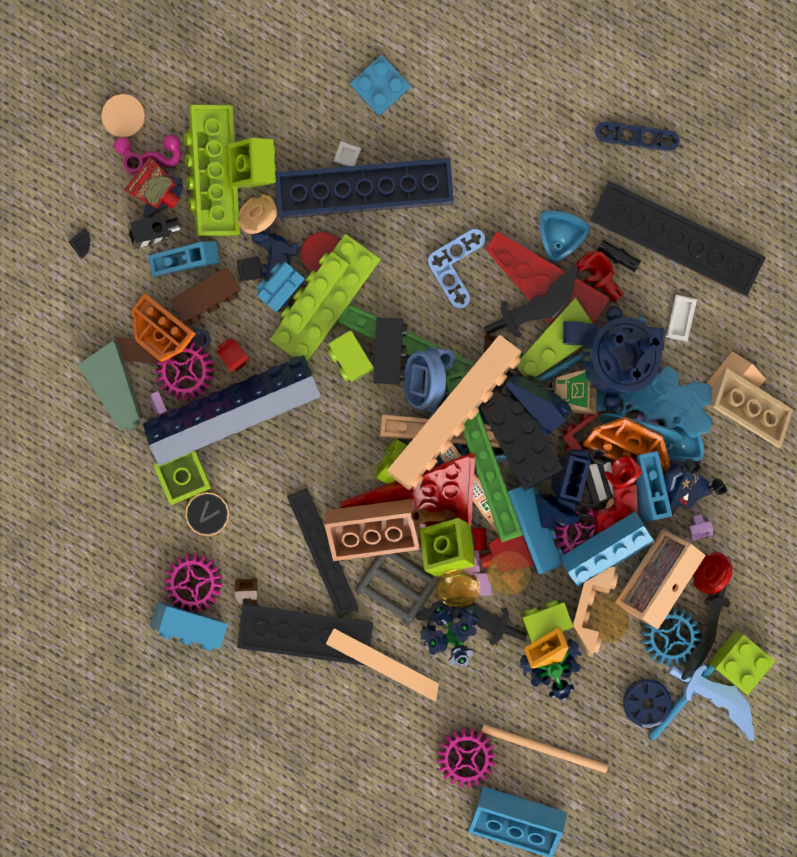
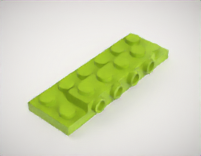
(211, 197)
(324, 298)

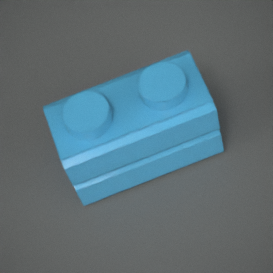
(279, 286)

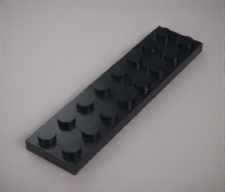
(677, 238)

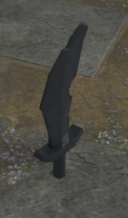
(539, 307)
(486, 621)
(708, 633)

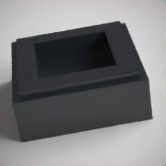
(249, 269)

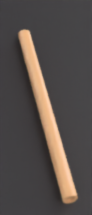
(544, 748)

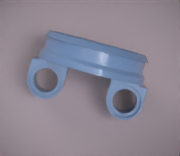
(435, 379)

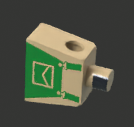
(577, 392)

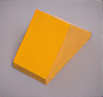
(547, 649)

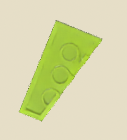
(549, 347)

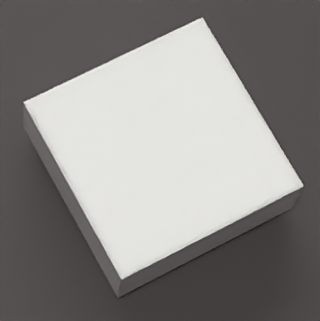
(347, 154)

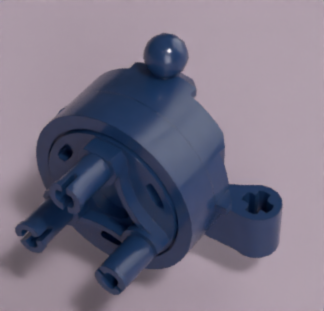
(617, 353)

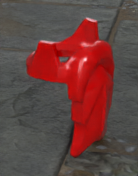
(626, 469)

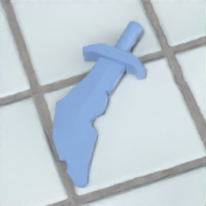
(720, 696)

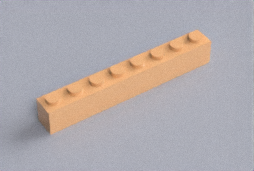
(454, 412)

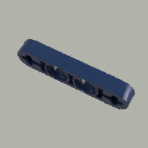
(637, 133)

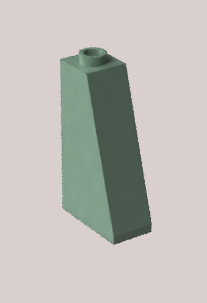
(112, 384)

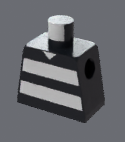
(143, 234)
(597, 483)

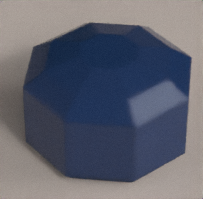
(201, 339)

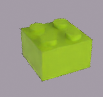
(251, 163)
(350, 356)
(183, 477)
(447, 547)
(545, 620)
(741, 662)

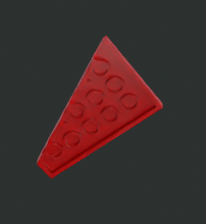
(442, 488)

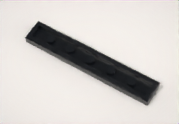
(319, 547)

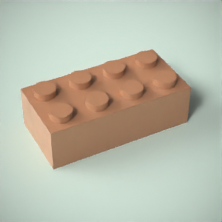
(372, 530)

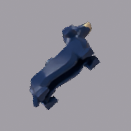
(278, 251)

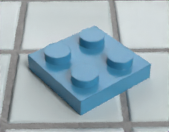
(380, 85)

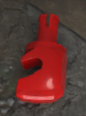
(601, 273)

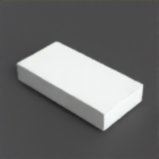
(681, 318)

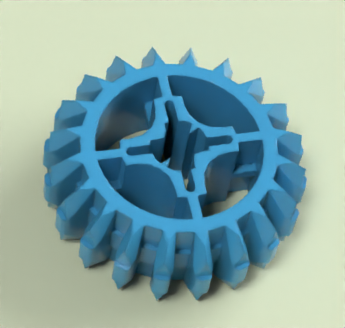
(668, 645)

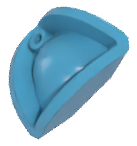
(561, 233)
(688, 448)

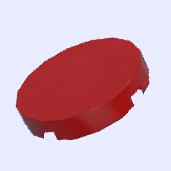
(315, 248)
(713, 573)

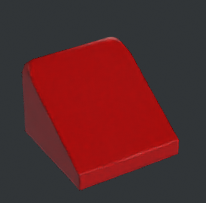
(479, 539)

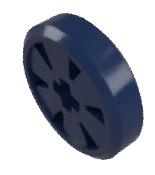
(649, 716)

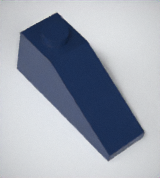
(541, 403)

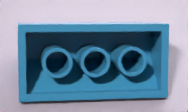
(538, 539)
(607, 549)
(517, 822)

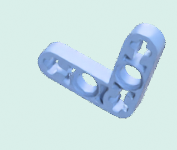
(447, 268)

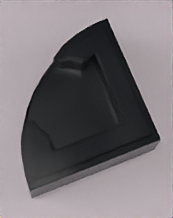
(81, 243)

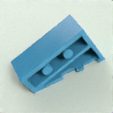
(188, 626)

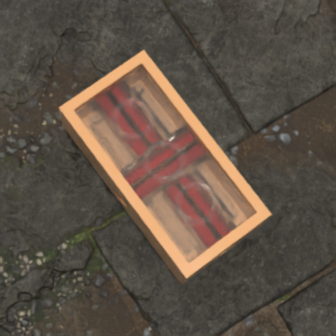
(660, 579)

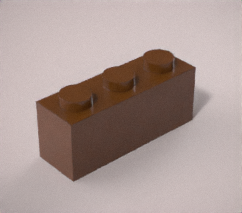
(206, 296)

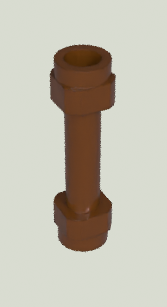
(422, 515)

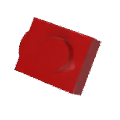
(570, 430)

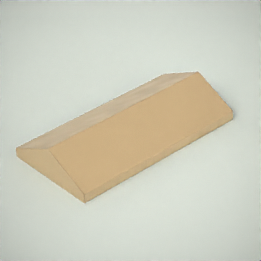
(751, 407)

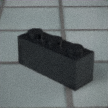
(389, 351)

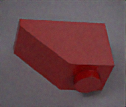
(233, 355)

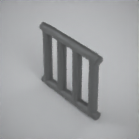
(419, 598)

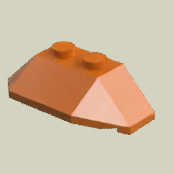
(159, 329)
(628, 438)

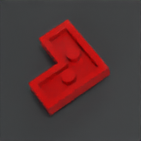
(624, 504)

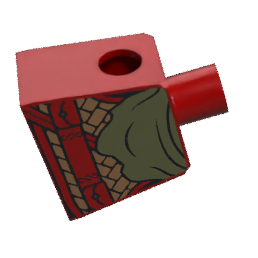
(152, 186)

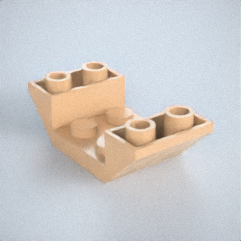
(602, 583)

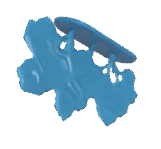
(666, 400)

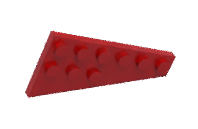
(535, 274)

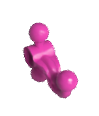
(170, 143)

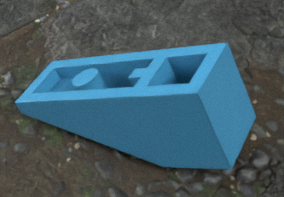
(184, 258)
(651, 489)

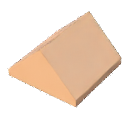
(741, 367)

